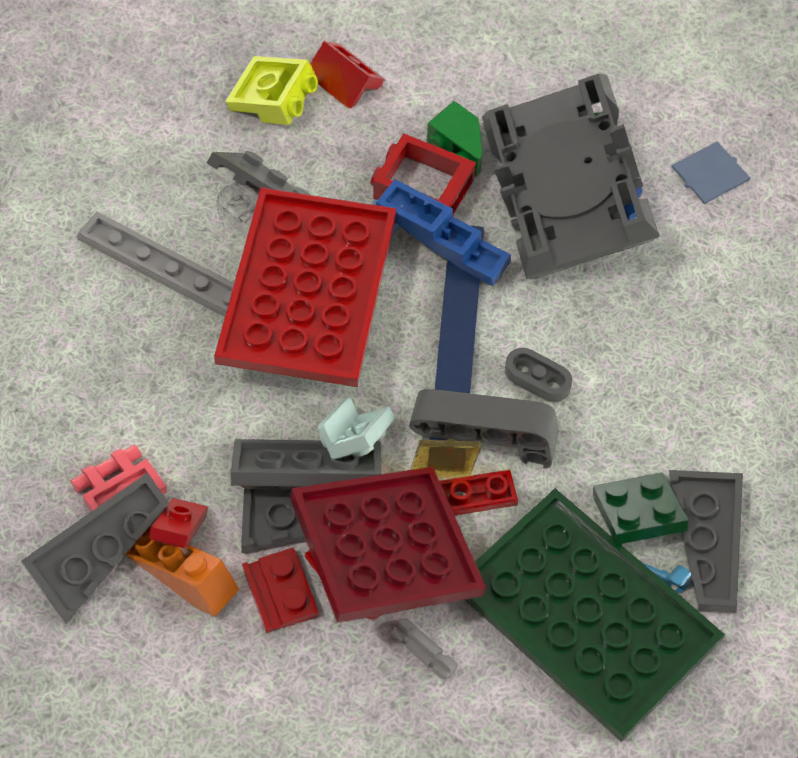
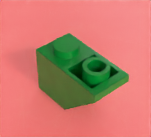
(457, 132)

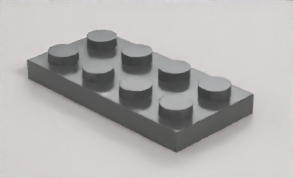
(296, 464)

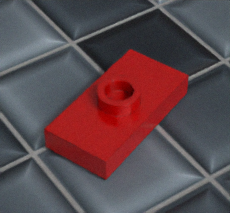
(178, 523)

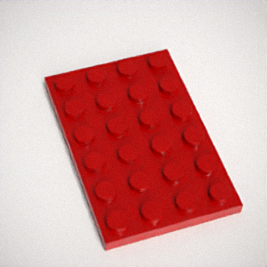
(306, 287)

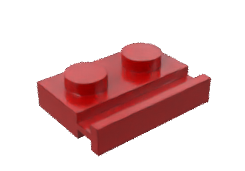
(280, 590)

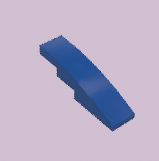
(444, 234)

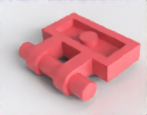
(121, 461)

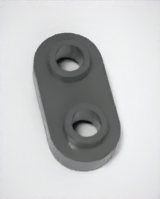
(540, 373)

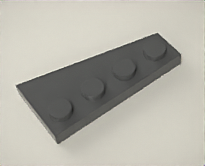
(268, 519)
(713, 535)
(88, 550)

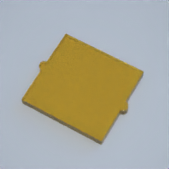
(447, 457)

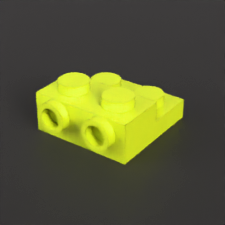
(273, 89)

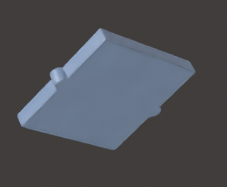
(710, 172)

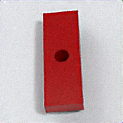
(482, 492)

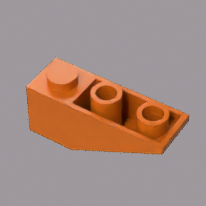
(186, 571)

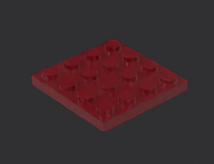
(386, 543)

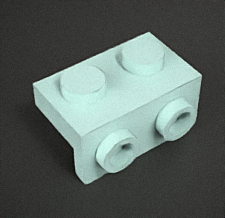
(348, 433)

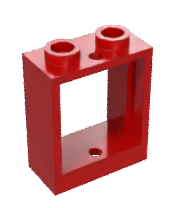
(458, 167)

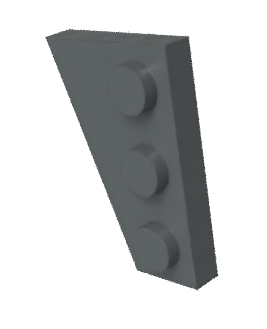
(251, 171)

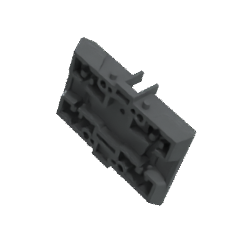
(568, 177)

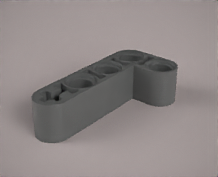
(488, 420)

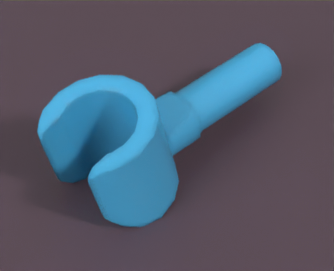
(679, 577)

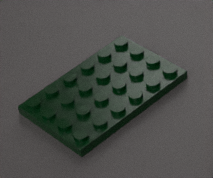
(591, 614)

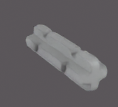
(424, 648)

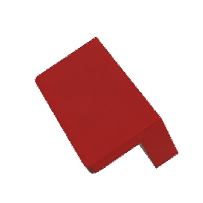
(343, 73)

